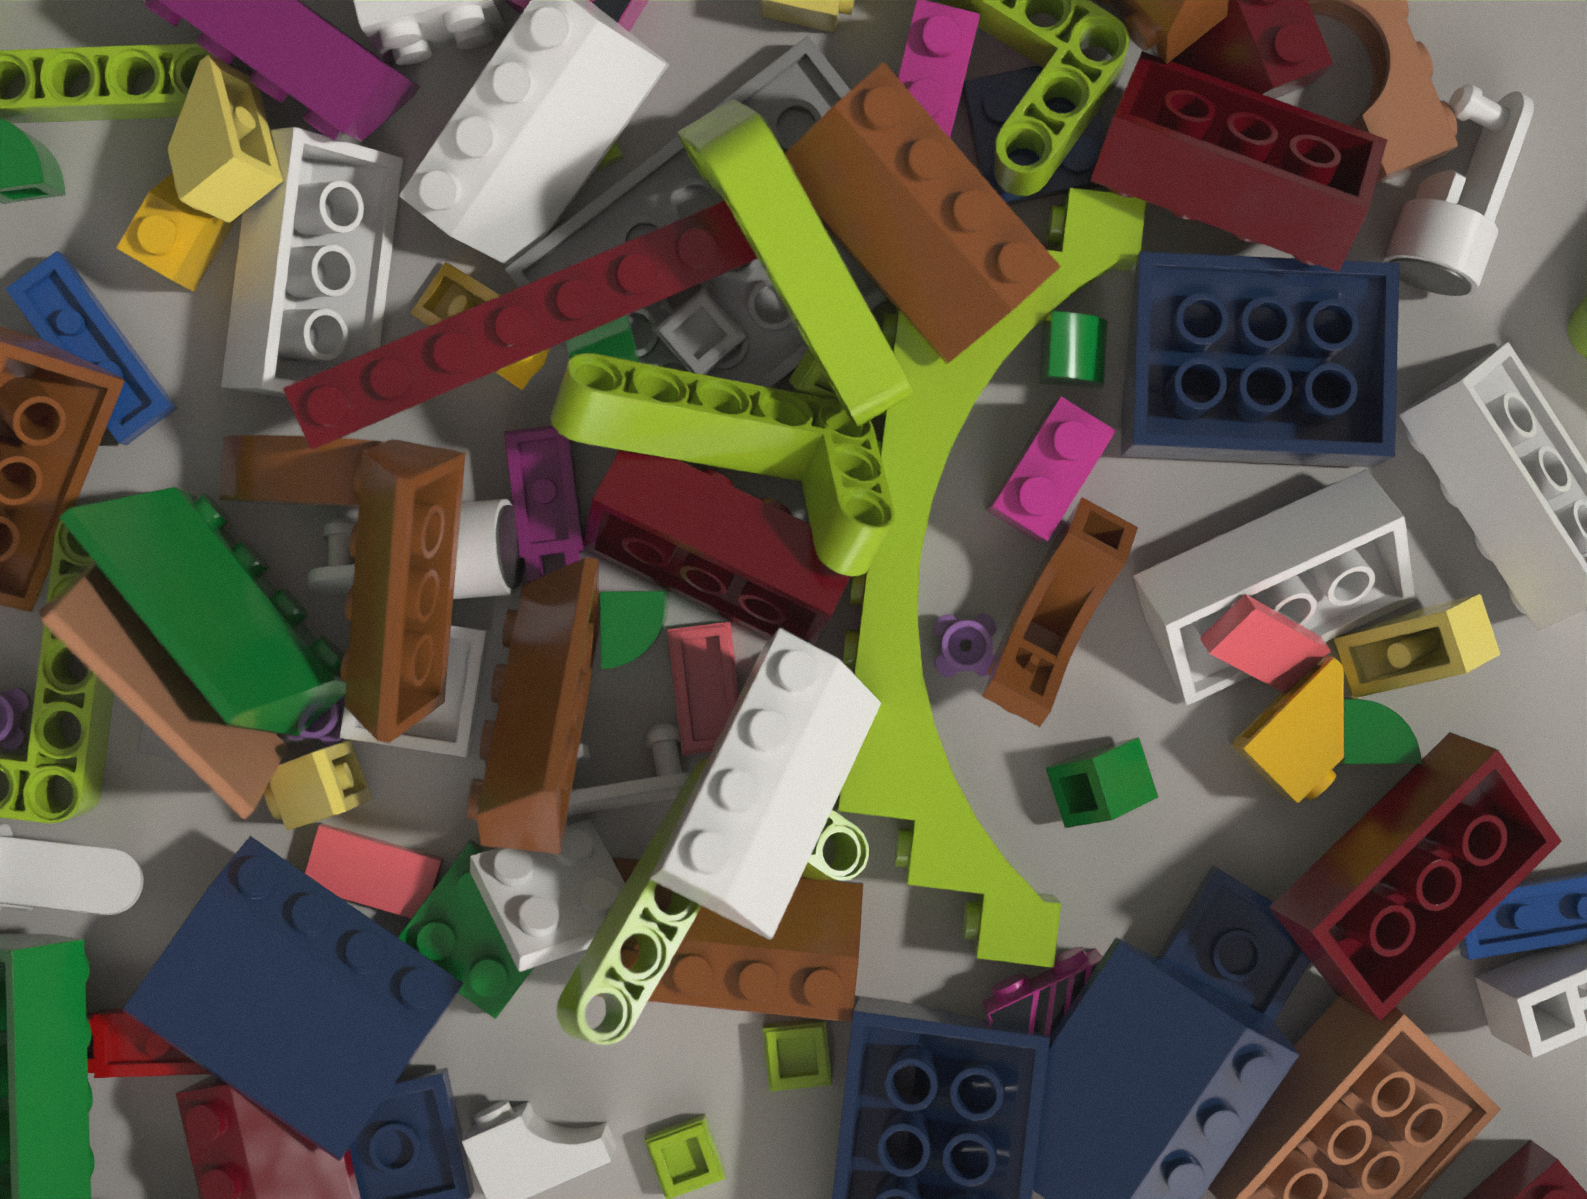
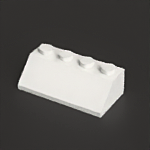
(533, 128)
(312, 263)
(1512, 479)
(1317, 561)
(769, 785)

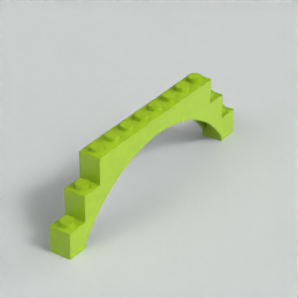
(902, 759)

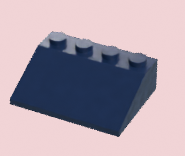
(1261, 360)
(293, 997)
(1151, 1083)
(938, 1105)

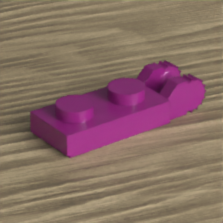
(544, 496)

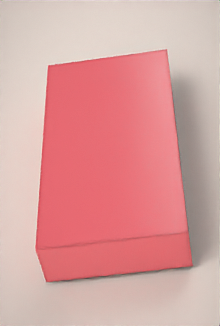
(1264, 644)
(703, 683)
(372, 870)

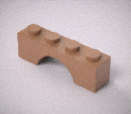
(1402, 95)

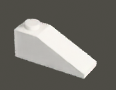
(1538, 999)

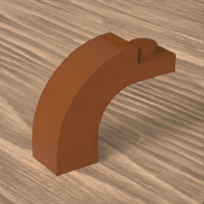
(289, 472)
(1057, 610)

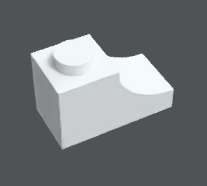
(524, 1154)

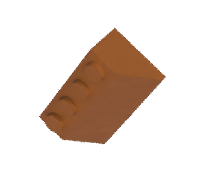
(917, 214)
(49, 434)
(402, 584)
(539, 712)
(798, 973)

